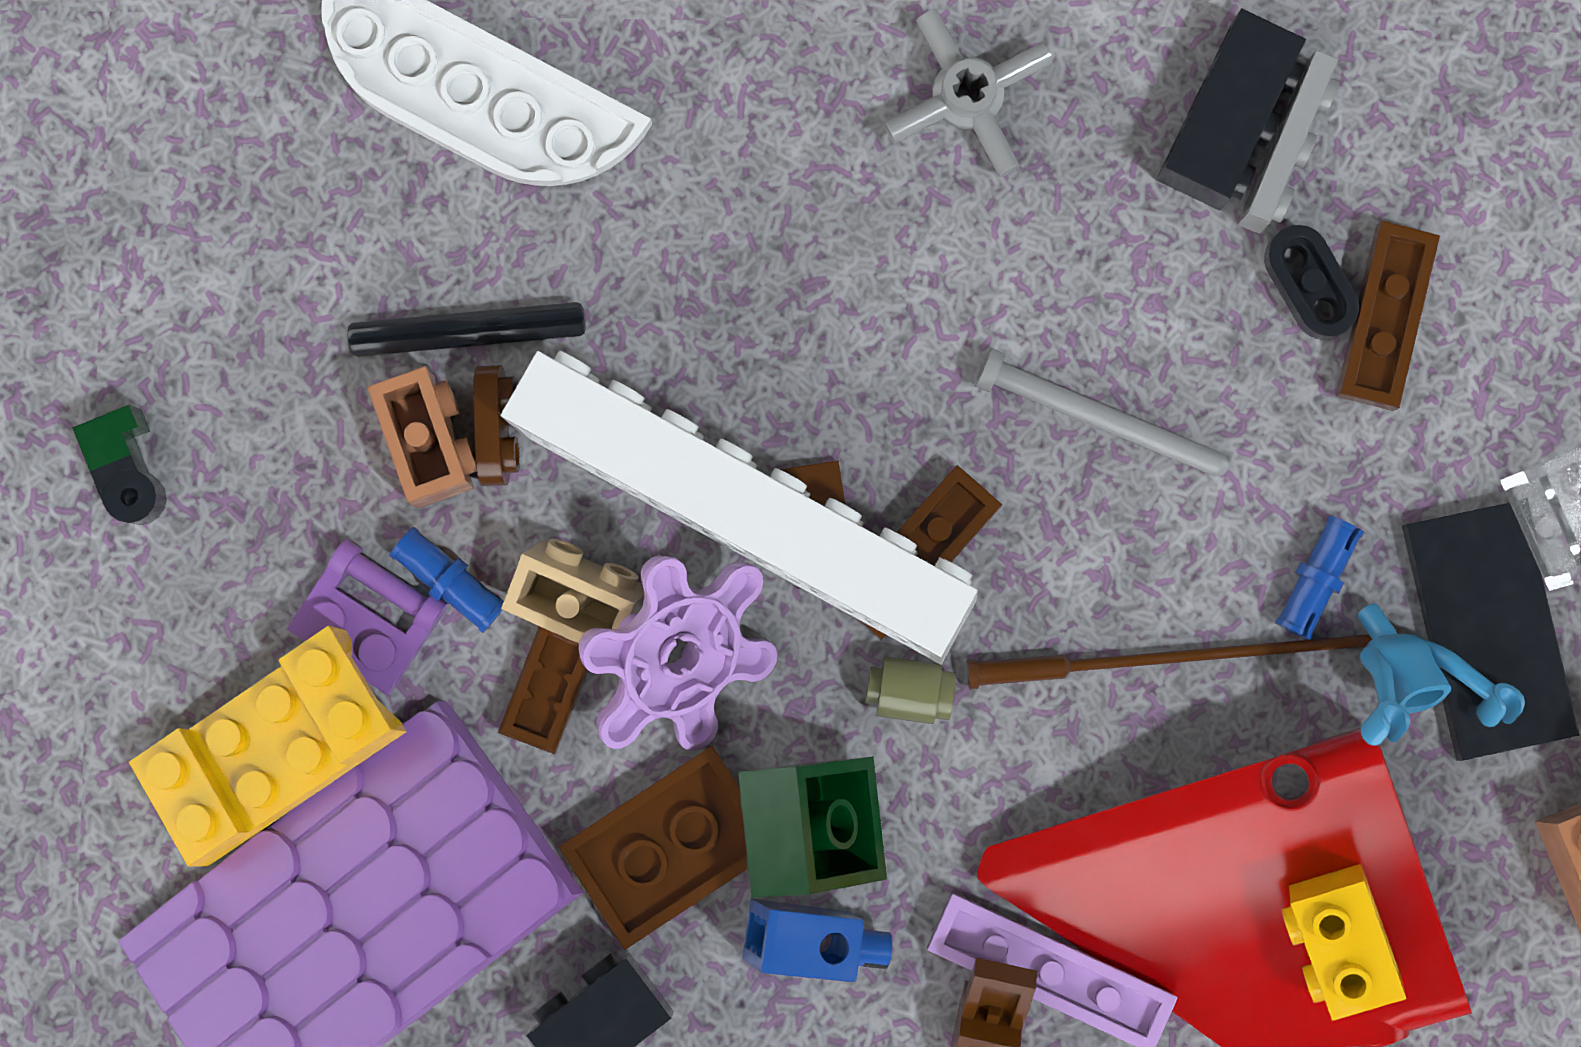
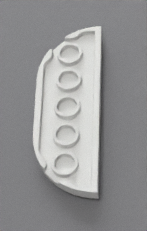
(477, 92)

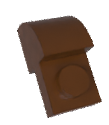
(994, 1005)

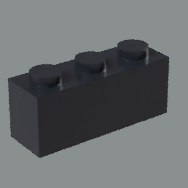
(1234, 111)

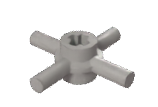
(962, 111)

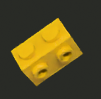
(1345, 943)

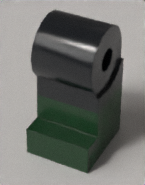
(118, 465)

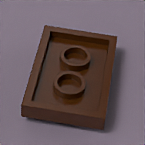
(663, 848)

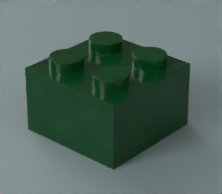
(812, 827)

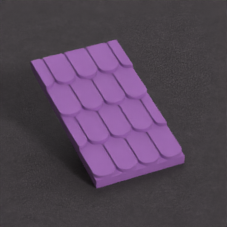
(356, 903)

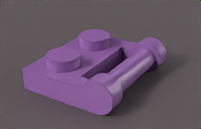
(377, 645)

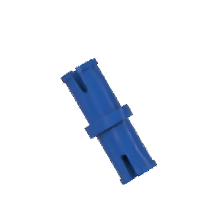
(1319, 577)
(447, 579)

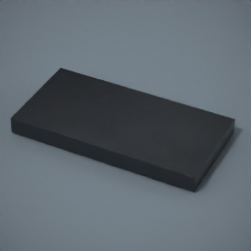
(1493, 611)

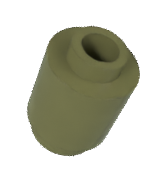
(911, 690)

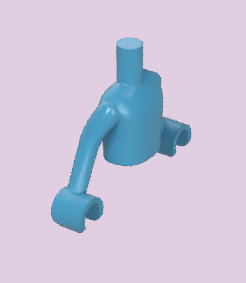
(1411, 680)

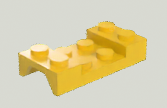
(266, 749)

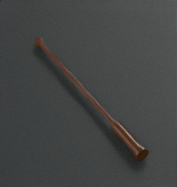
(1059, 666)

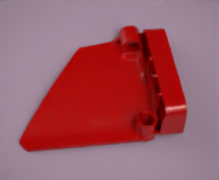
(1197, 887)

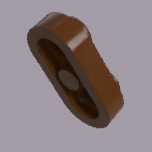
(494, 450)

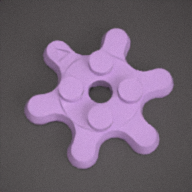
(711, 659)

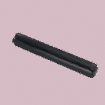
(466, 329)

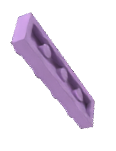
(1065, 976)

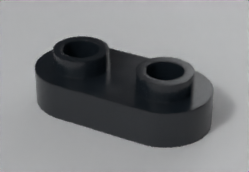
(1316, 280)

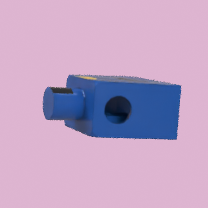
(789, 936)

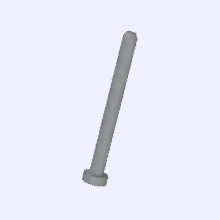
(1098, 415)

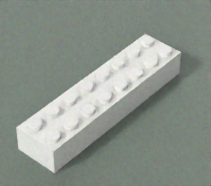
(741, 507)

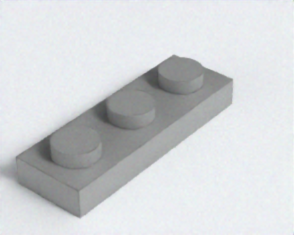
(1291, 143)

